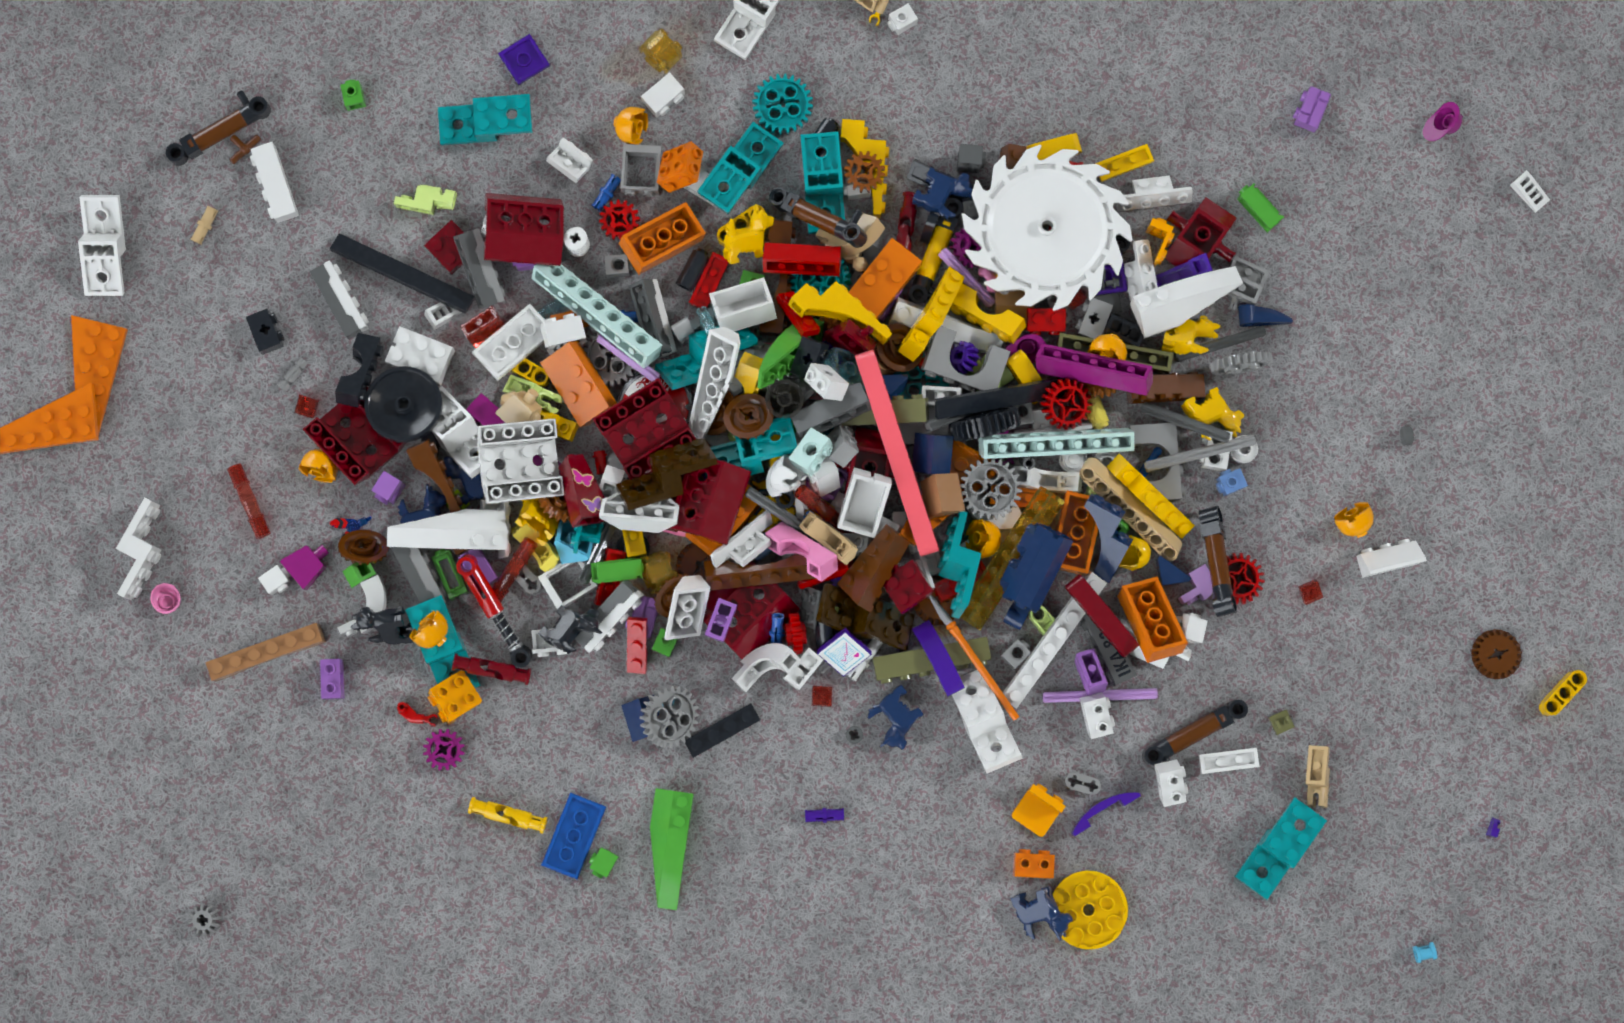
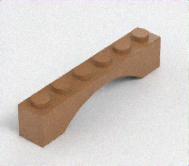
(265, 651)

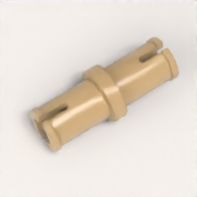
(204, 225)

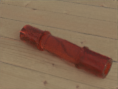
(248, 501)
(814, 502)
(514, 567)

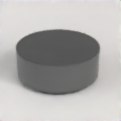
(1406, 435)

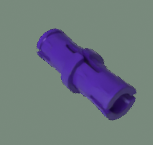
(824, 815)

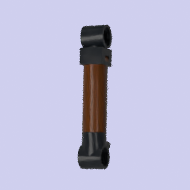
(194, 144)
(800, 209)
(1214, 536)
(1194, 732)

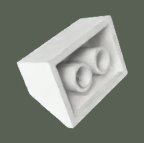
(1390, 558)
(687, 608)

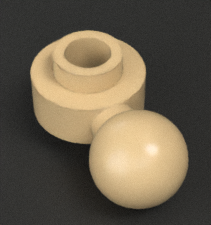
(859, 263)

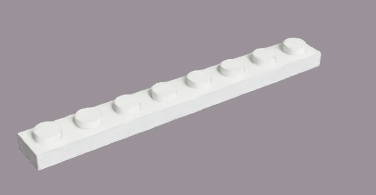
(1048, 646)

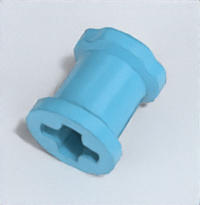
(1425, 952)

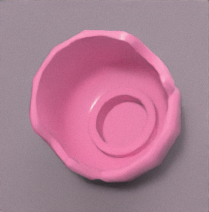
(165, 598)

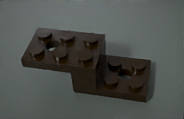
(666, 474)
(861, 622)

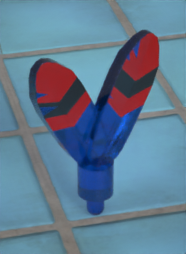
(349, 524)

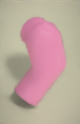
(988, 275)

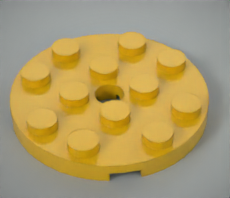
(1108, 903)

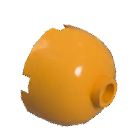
(630, 124)
(1109, 346)
(318, 464)
(1356, 520)
(983, 537)
(431, 631)

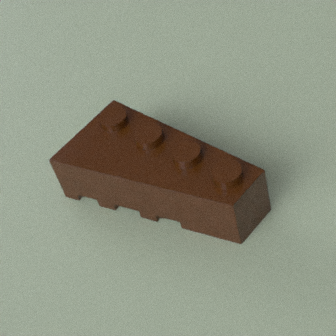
(1171, 388)
(874, 567)

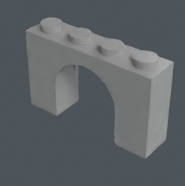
(938, 363)
(1163, 436)

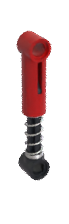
(492, 608)

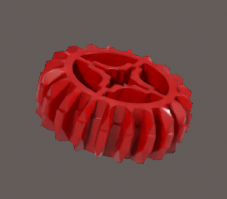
(1068, 396)
(1246, 581)

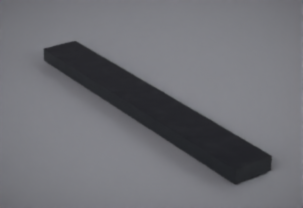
(402, 273)
(994, 398)

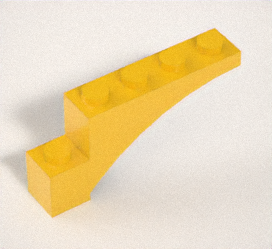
(853, 135)
(839, 305)
(932, 315)
(1150, 496)

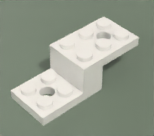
(750, 17)
(102, 245)
(458, 434)
(142, 551)
(985, 723)

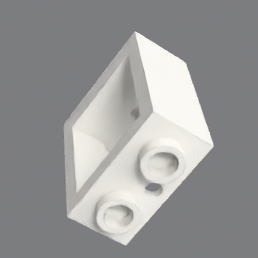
(544, 579)

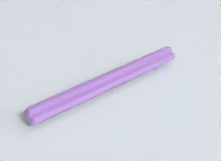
(1121, 694)

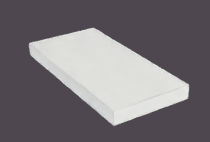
(511, 343)

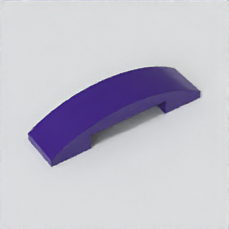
(1191, 268)
(938, 658)
(1083, 824)

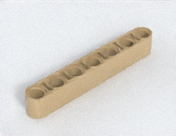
(1136, 514)

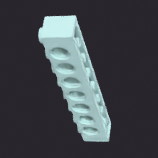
(598, 313)
(1056, 443)

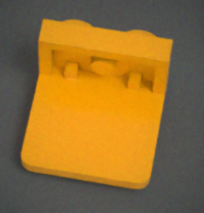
(1160, 229)
(454, 697)
(1038, 809)

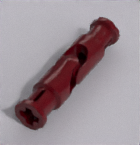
(907, 212)
(494, 670)

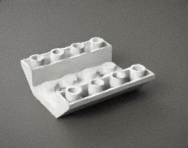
(516, 446)

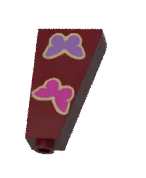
(580, 491)

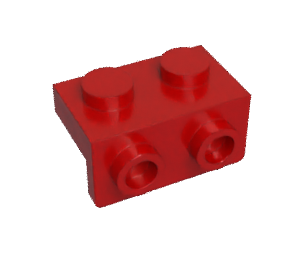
(1046, 320)

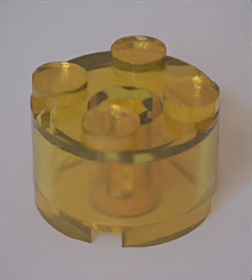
(661, 51)
(657, 570)

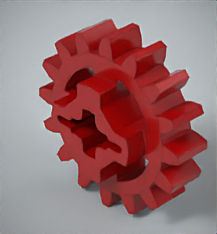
(614, 226)
(795, 633)

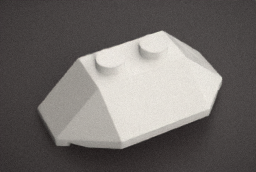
(649, 518)

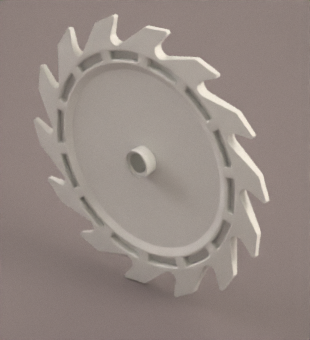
(1038, 259)

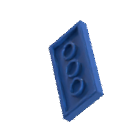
(573, 836)

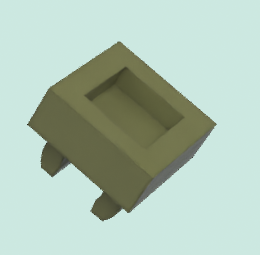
(1281, 722)

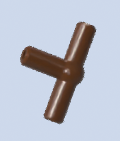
(244, 149)

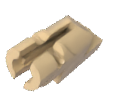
(1318, 775)

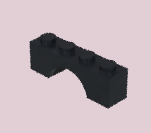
(352, 387)

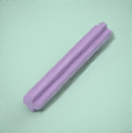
(969, 280)
(647, 372)

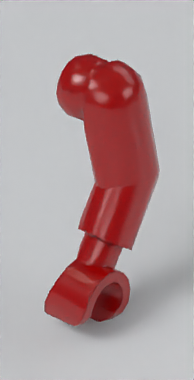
(413, 717)

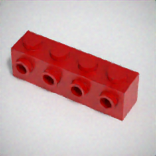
(802, 259)

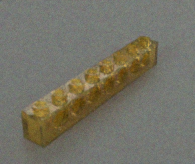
(987, 590)

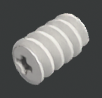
(576, 241)

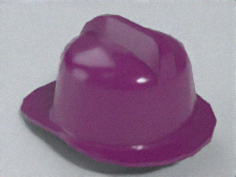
(1444, 121)
(1028, 344)

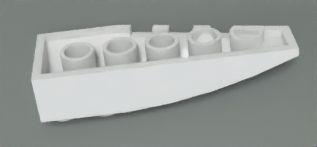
(1180, 300)
(908, 312)
(714, 378)
(453, 531)

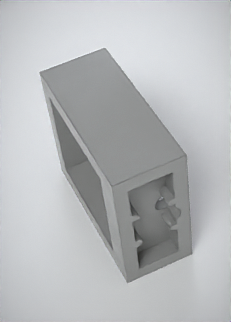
(640, 151)

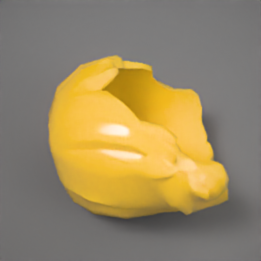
(1136, 555)

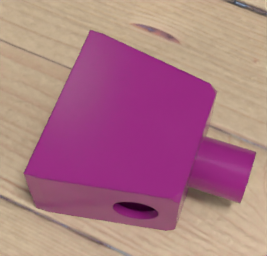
(305, 565)

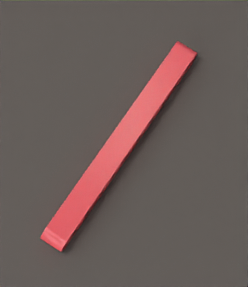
(897, 453)

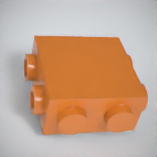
(680, 167)

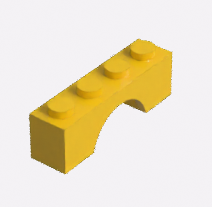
(1005, 325)
(747, 374)

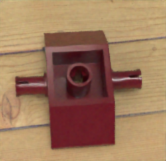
(1212, 223)
(870, 451)

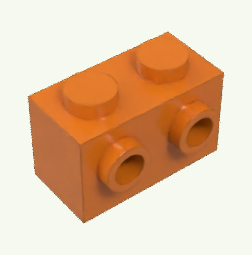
(1033, 865)

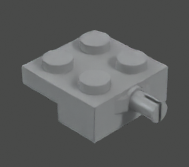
(1253, 281)

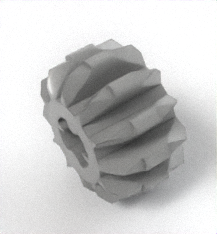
(200, 926)

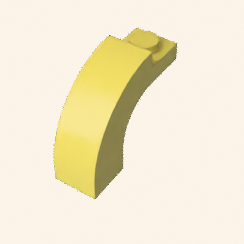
(545, 555)

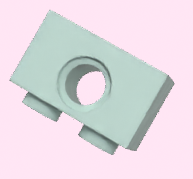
(811, 442)

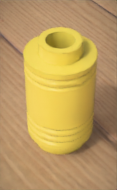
(1098, 415)

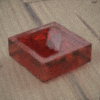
(1078, 300)
(306, 406)
(1310, 592)
(821, 696)

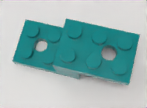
(485, 119)
(740, 167)
(823, 174)
(686, 368)
(751, 452)
(958, 564)
(440, 657)
(1280, 848)

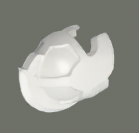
(783, 477)

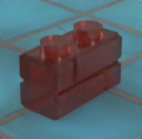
(482, 326)

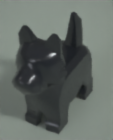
(387, 623)
(569, 627)

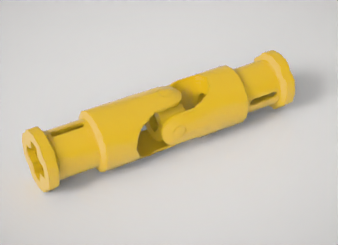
(511, 816)

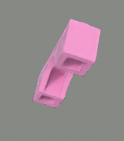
(787, 540)

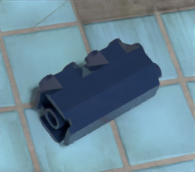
(1033, 573)

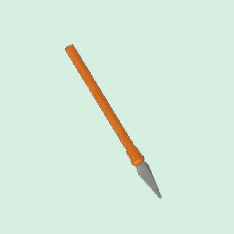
(955, 632)

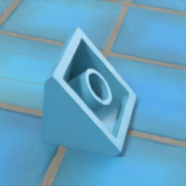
(563, 546)

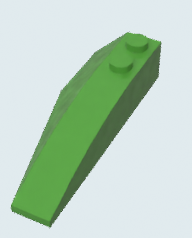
(782, 354)
(669, 840)

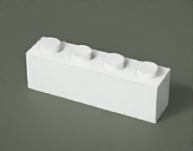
(274, 181)

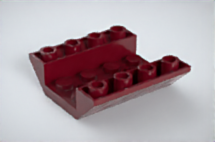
(524, 237)
(637, 416)
(348, 445)
(714, 501)
(752, 615)

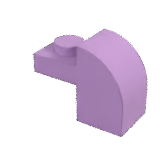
(1202, 586)

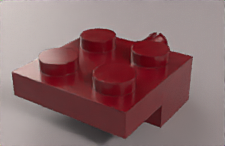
(444, 248)
(850, 337)
(907, 586)

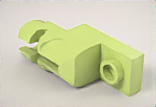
(426, 199)
(518, 384)

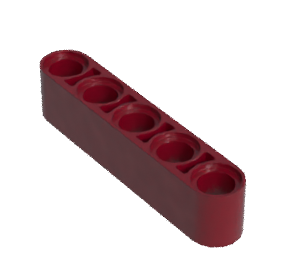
(1101, 615)

